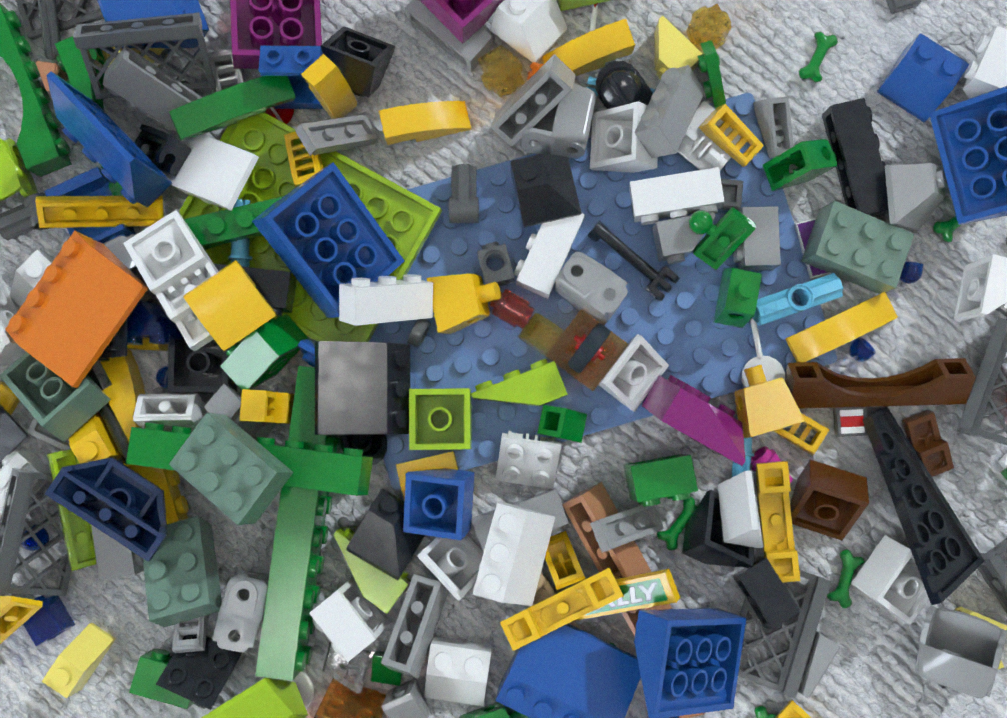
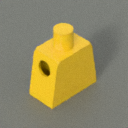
(461, 300)
(765, 404)

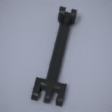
(656, 278)

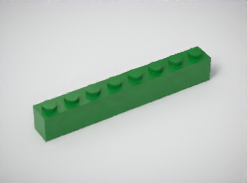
(312, 469)

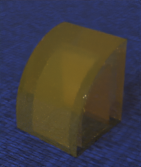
(540, 333)

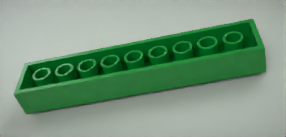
(295, 553)

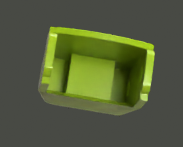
(13, 173)

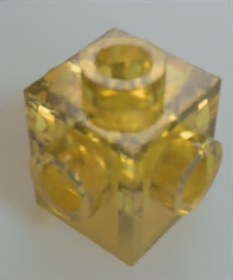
(709, 25)
(501, 71)

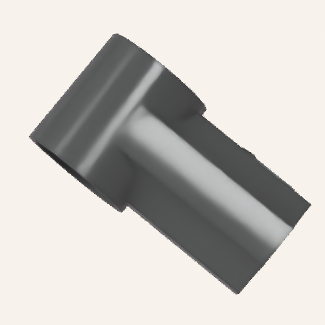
(464, 199)
(20, 219)

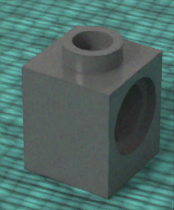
(505, 274)

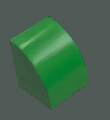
(562, 423)

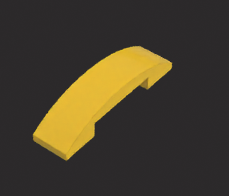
(841, 328)
(776, 519)
(561, 609)

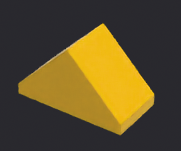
(563, 561)

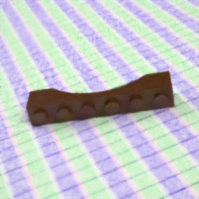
(932, 384)

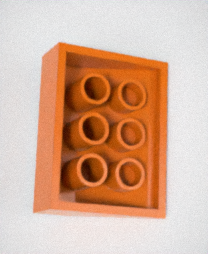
(76, 308)

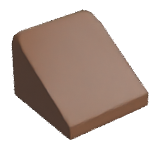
(45, 67)

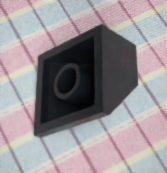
(359, 59)
(544, 189)
(382, 538)
(705, 540)

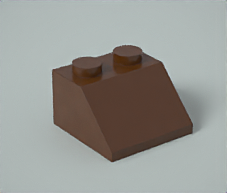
(828, 499)

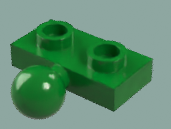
(709, 64)
(721, 238)

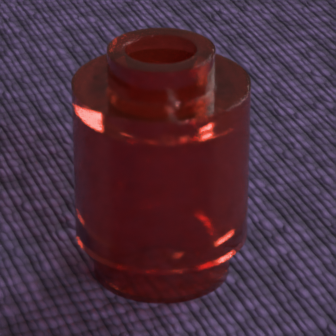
(512, 309)

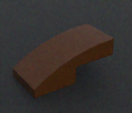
(926, 440)

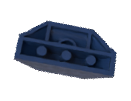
(115, 503)

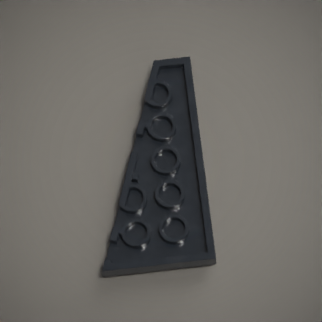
(932, 529)

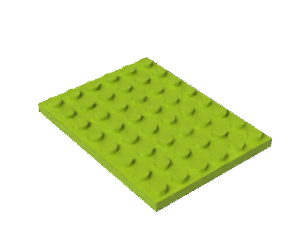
(399, 213)

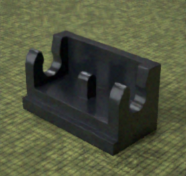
(164, 149)
(766, 594)

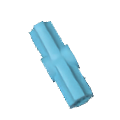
(810, 293)

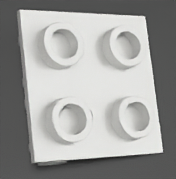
(698, 147)
(528, 460)

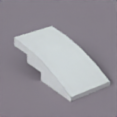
(213, 171)
(171, 267)

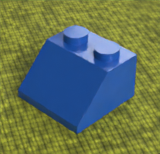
(922, 77)
(439, 503)

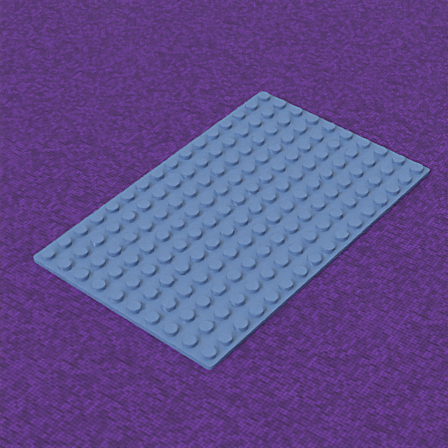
(677, 327)

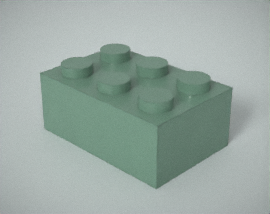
(857, 247)
(51, 399)
(230, 468)
(183, 574)

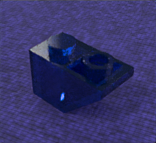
(150, 323)

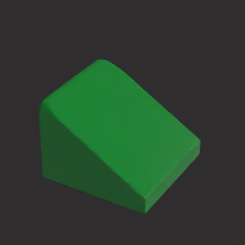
(381, 673)

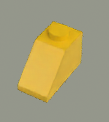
(93, 441)

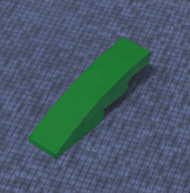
(231, 105)

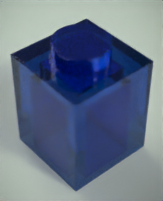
(49, 620)

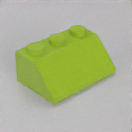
(264, 700)

